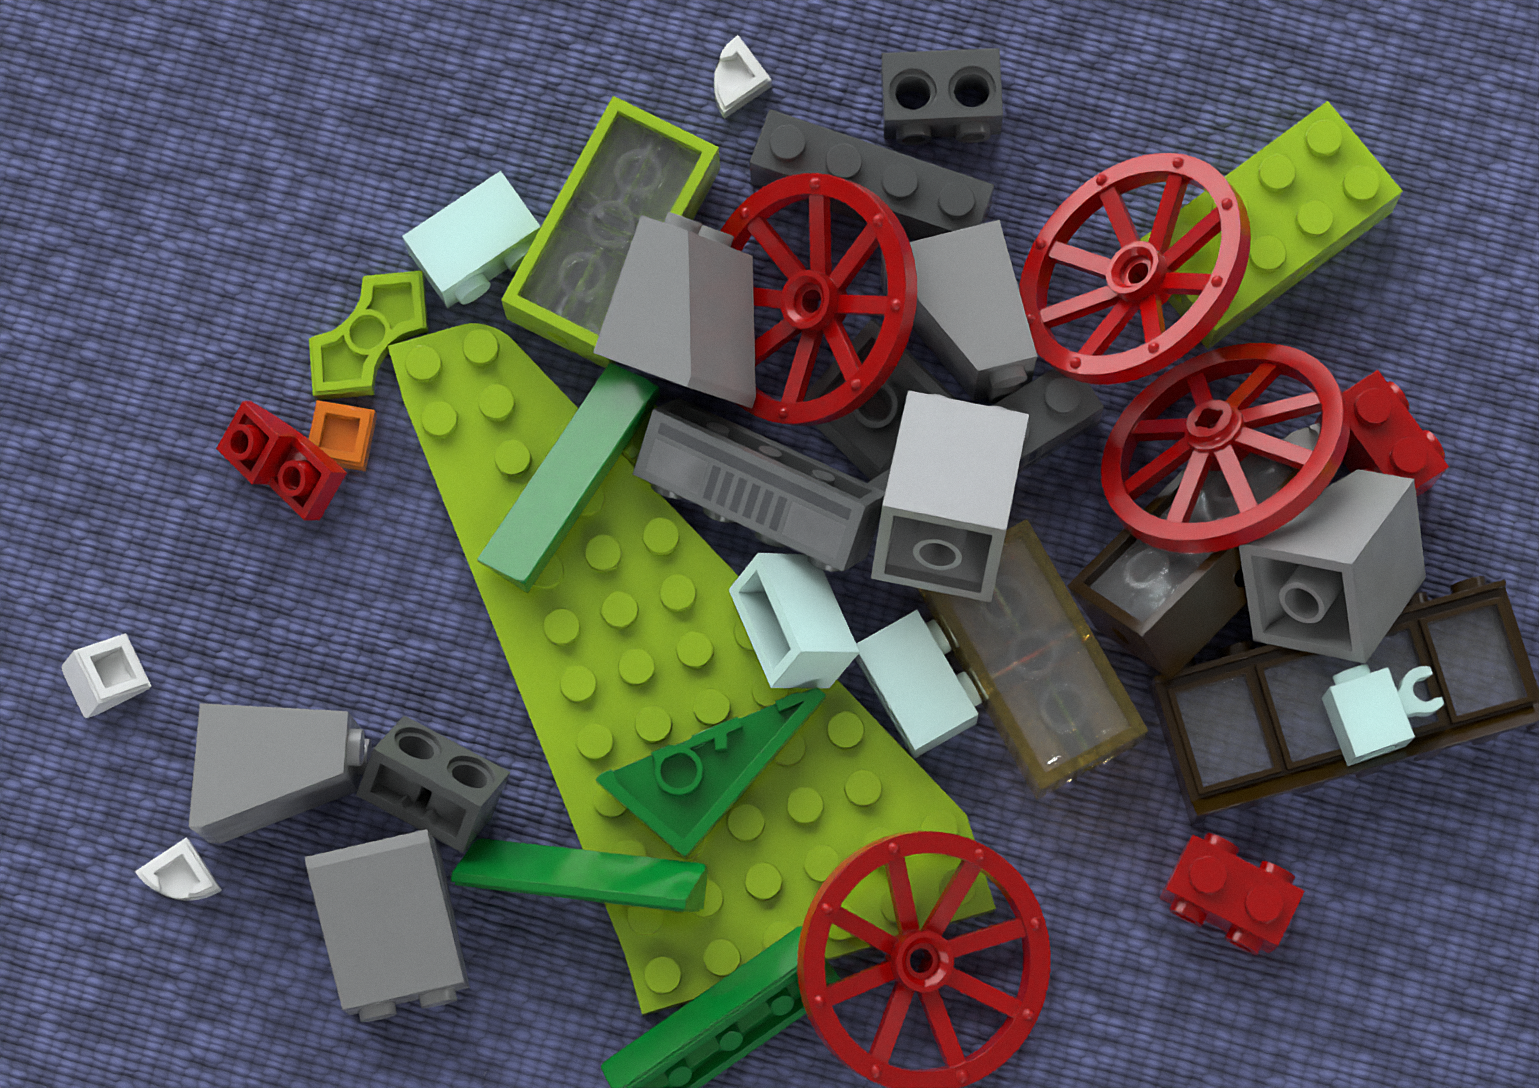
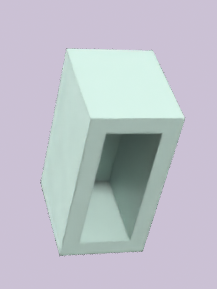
(473, 240)
(793, 621)
(917, 683)

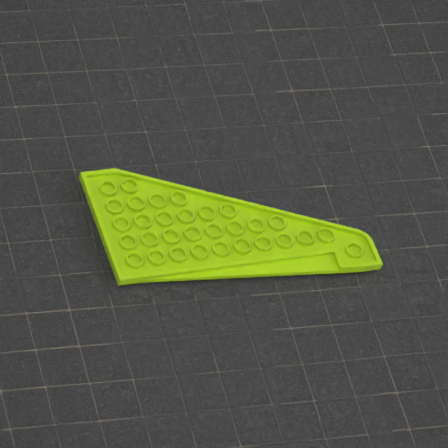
(638, 651)

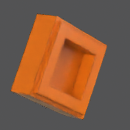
(344, 433)

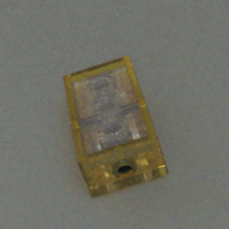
(1039, 668)

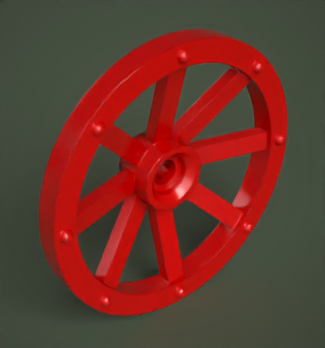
(1140, 272)
(808, 287)
(1220, 437)
(936, 967)

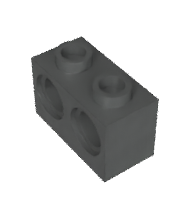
(939, 79)
(432, 783)

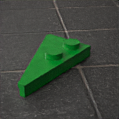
(693, 784)

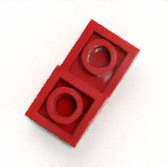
(283, 458)

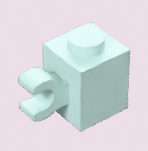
(1372, 713)

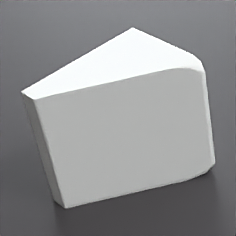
(104, 675)

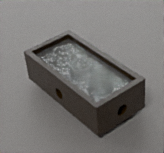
(1167, 601)

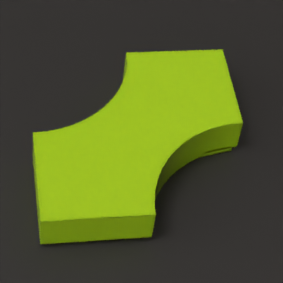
(349, 356)

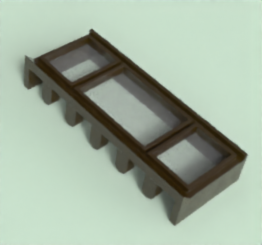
(1259, 720)

